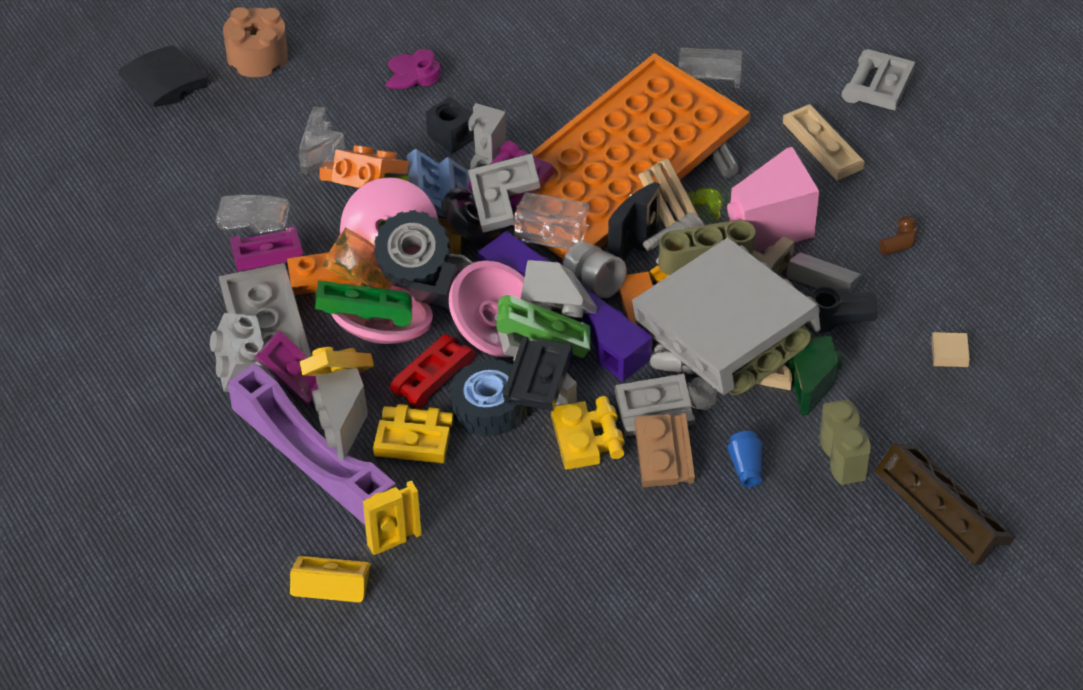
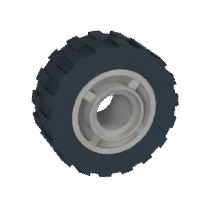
(411, 230)

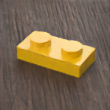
(327, 361)

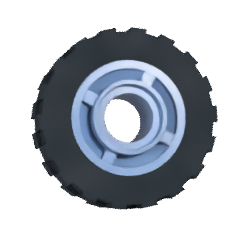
(479, 399)

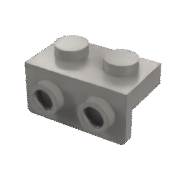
(235, 345)

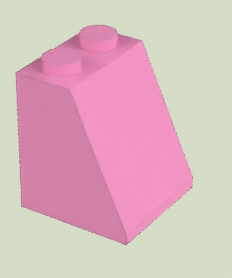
(777, 201)

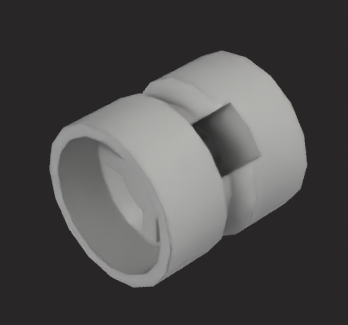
(596, 268)

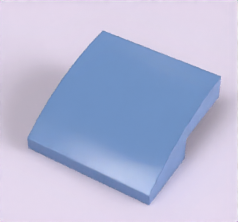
(436, 178)

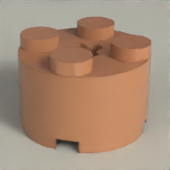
(255, 41)

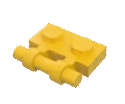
(576, 436)
(410, 441)

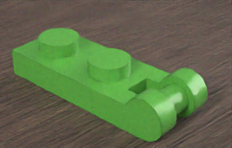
(541, 324)

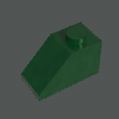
(814, 372)

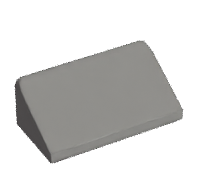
(822, 273)

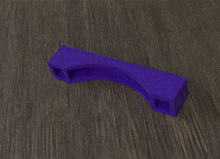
(618, 342)

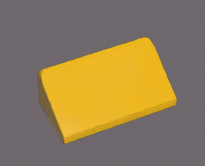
(329, 579)

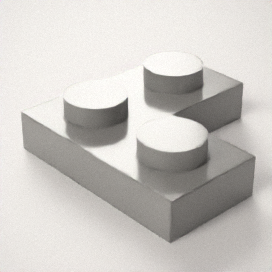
(495, 184)

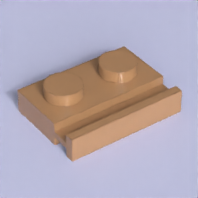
(664, 450)

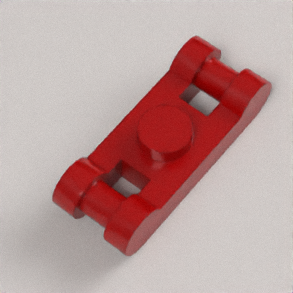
(431, 370)

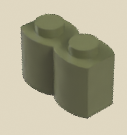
(844, 442)

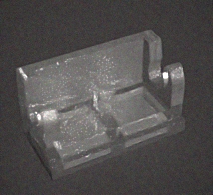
(711, 64)
(550, 220)

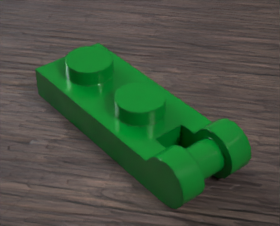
(364, 302)

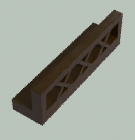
(942, 502)

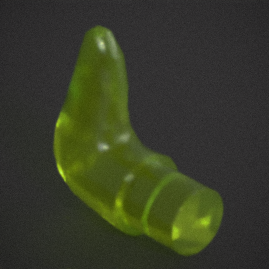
(710, 196)

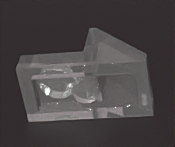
(318, 142)

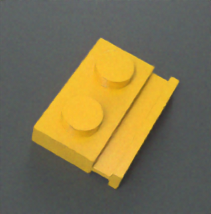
(391, 517)

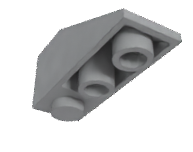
(340, 408)

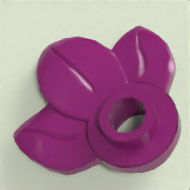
(413, 69)

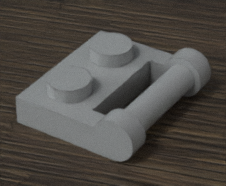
(887, 84)

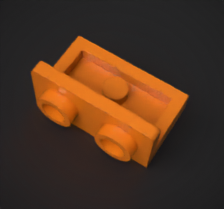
(362, 166)
(306, 272)

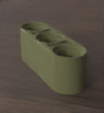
(686, 244)
(769, 360)

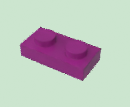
(283, 360)

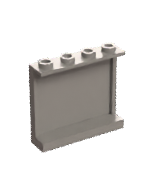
(723, 312)

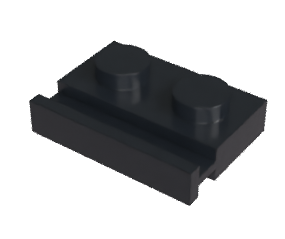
(538, 373)

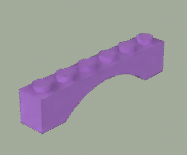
(274, 416)

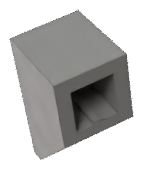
(555, 288)

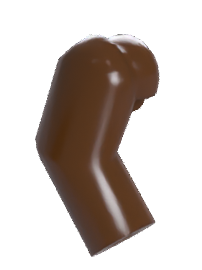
(904, 237)

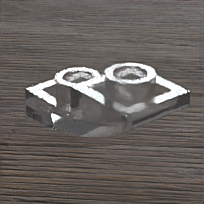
(257, 211)

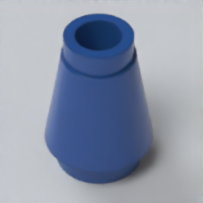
(746, 456)

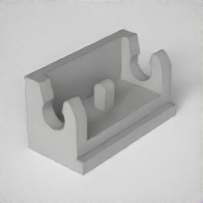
(489, 133)

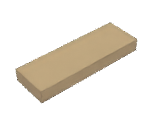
(823, 142)

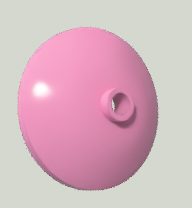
(383, 200)
(476, 296)
(384, 330)

